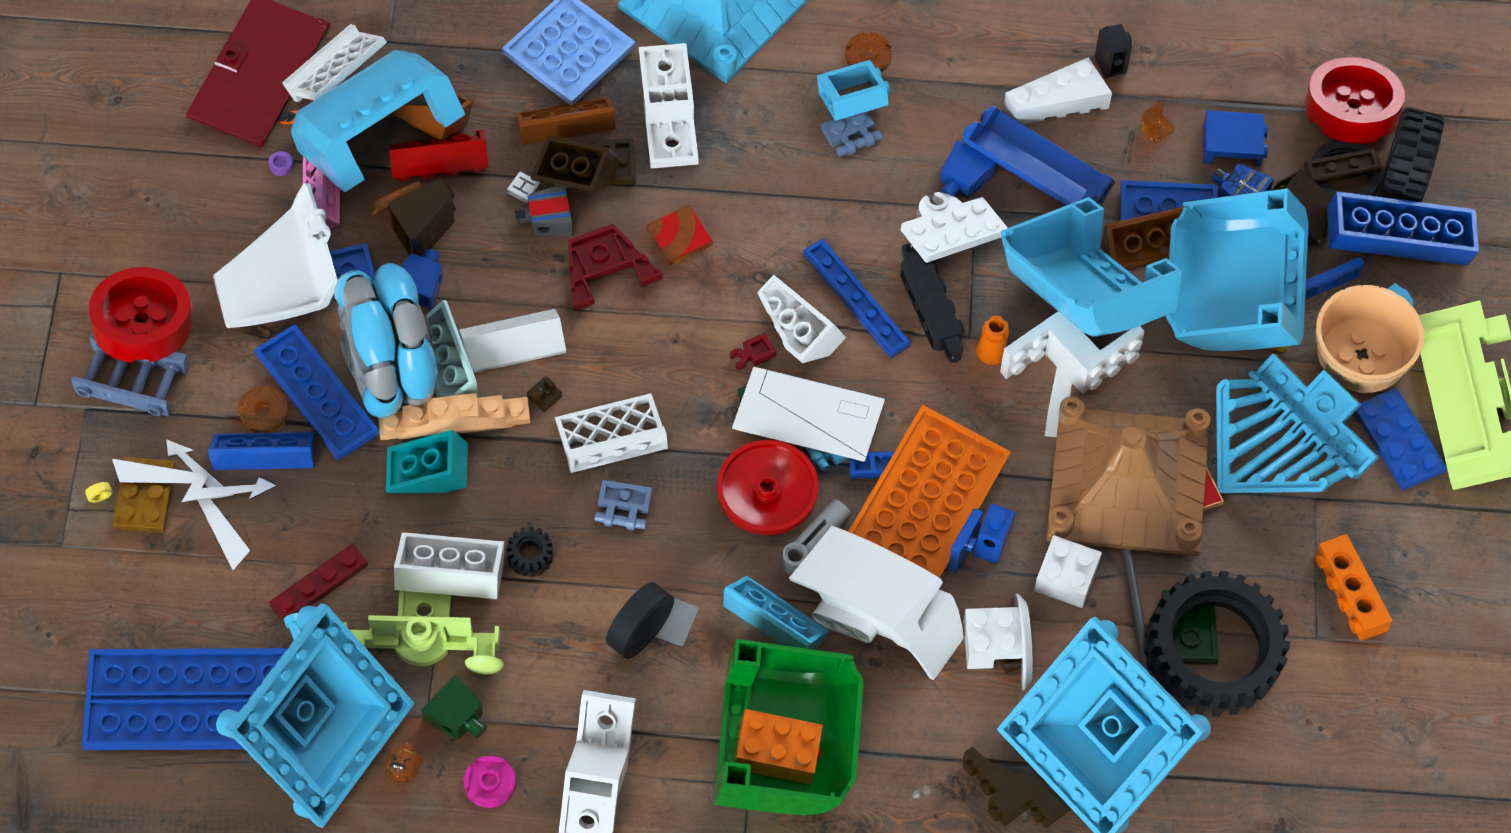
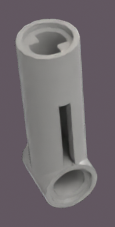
(834, 514)

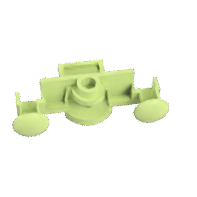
(428, 638)

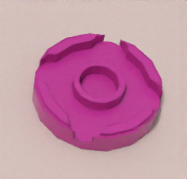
(489, 781)

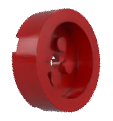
(1360, 81)
(140, 294)

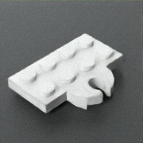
(951, 226)

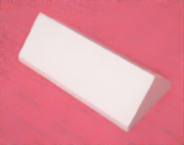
(513, 340)

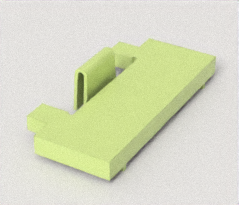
(1468, 392)

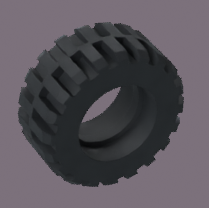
(1412, 155)

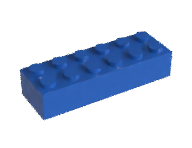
(1402, 228)

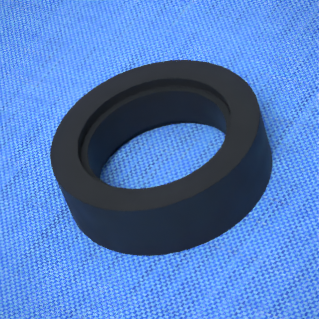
(1337, 148)
(640, 620)

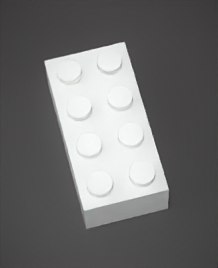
(449, 565)

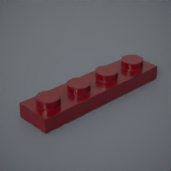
(319, 582)

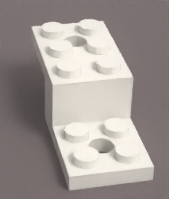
(668, 105)

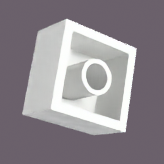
(1067, 571)

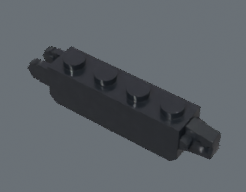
(931, 303)

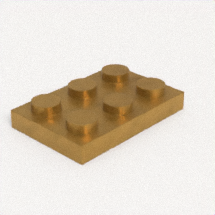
(143, 504)

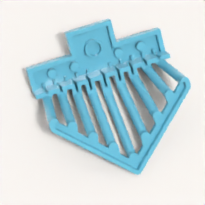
(1315, 409)

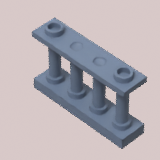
(156, 406)

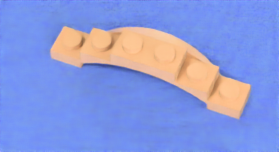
(457, 413)

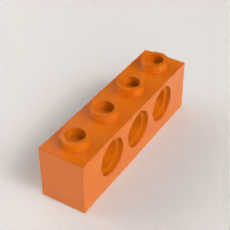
(1342, 552)

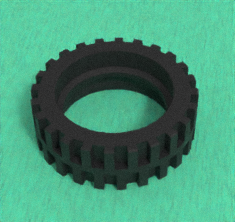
(1243, 601)

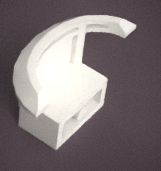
(999, 635)

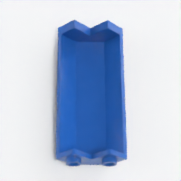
(1035, 159)

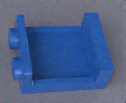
(1234, 136)

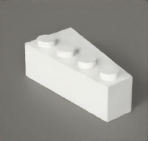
(1059, 93)

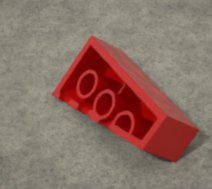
(437, 156)

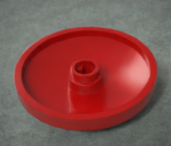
(767, 487)

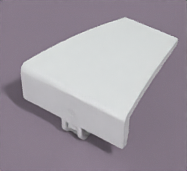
(282, 270)

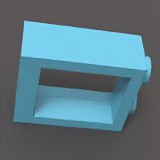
(858, 101)

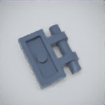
(848, 128)
(626, 498)

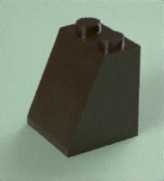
(1313, 199)
(422, 216)

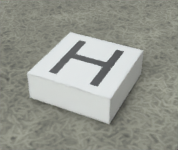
(522, 187)

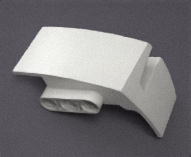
(883, 594)

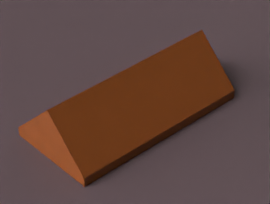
(566, 120)
(1140, 239)

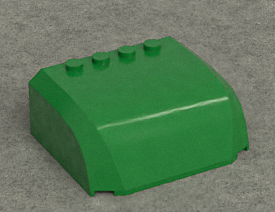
(798, 686)

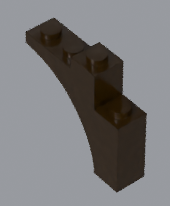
(1014, 792)

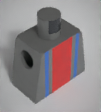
(547, 213)

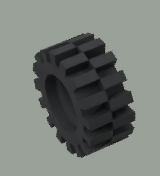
(529, 538)

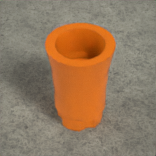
(993, 341)

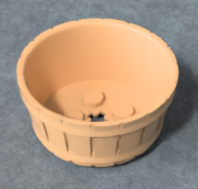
(1370, 321)

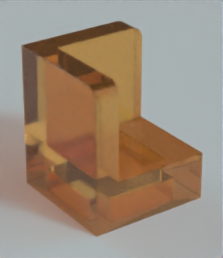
(1155, 124)

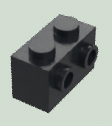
(1113, 50)

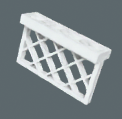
(332, 64)
(615, 447)

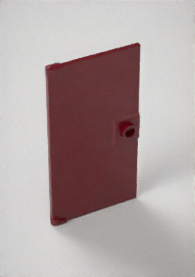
(245, 83)

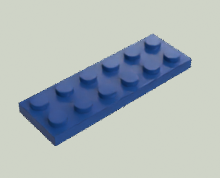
(316, 392)

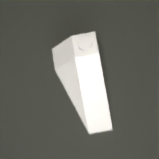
(800, 326)

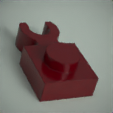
(756, 350)

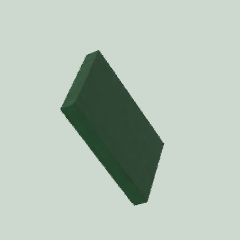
(1196, 635)

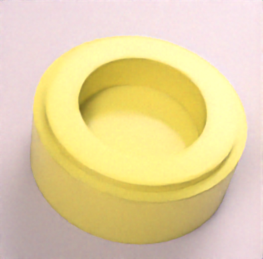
(98, 492)

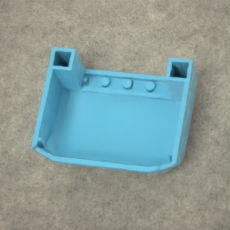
(363, 100)
(1064, 265)
(1241, 271)

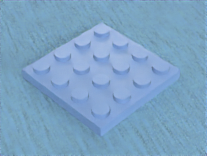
(568, 48)

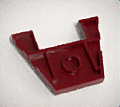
(602, 254)

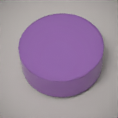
(280, 163)

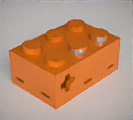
(778, 746)

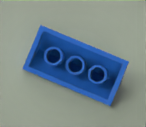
(262, 450)

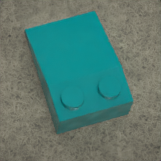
(428, 464)

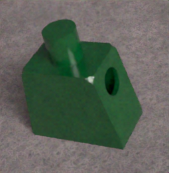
(455, 710)

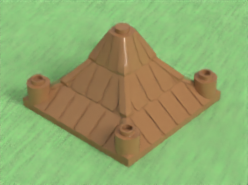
(1129, 479)

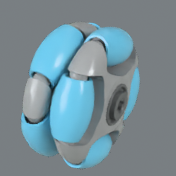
(386, 339)

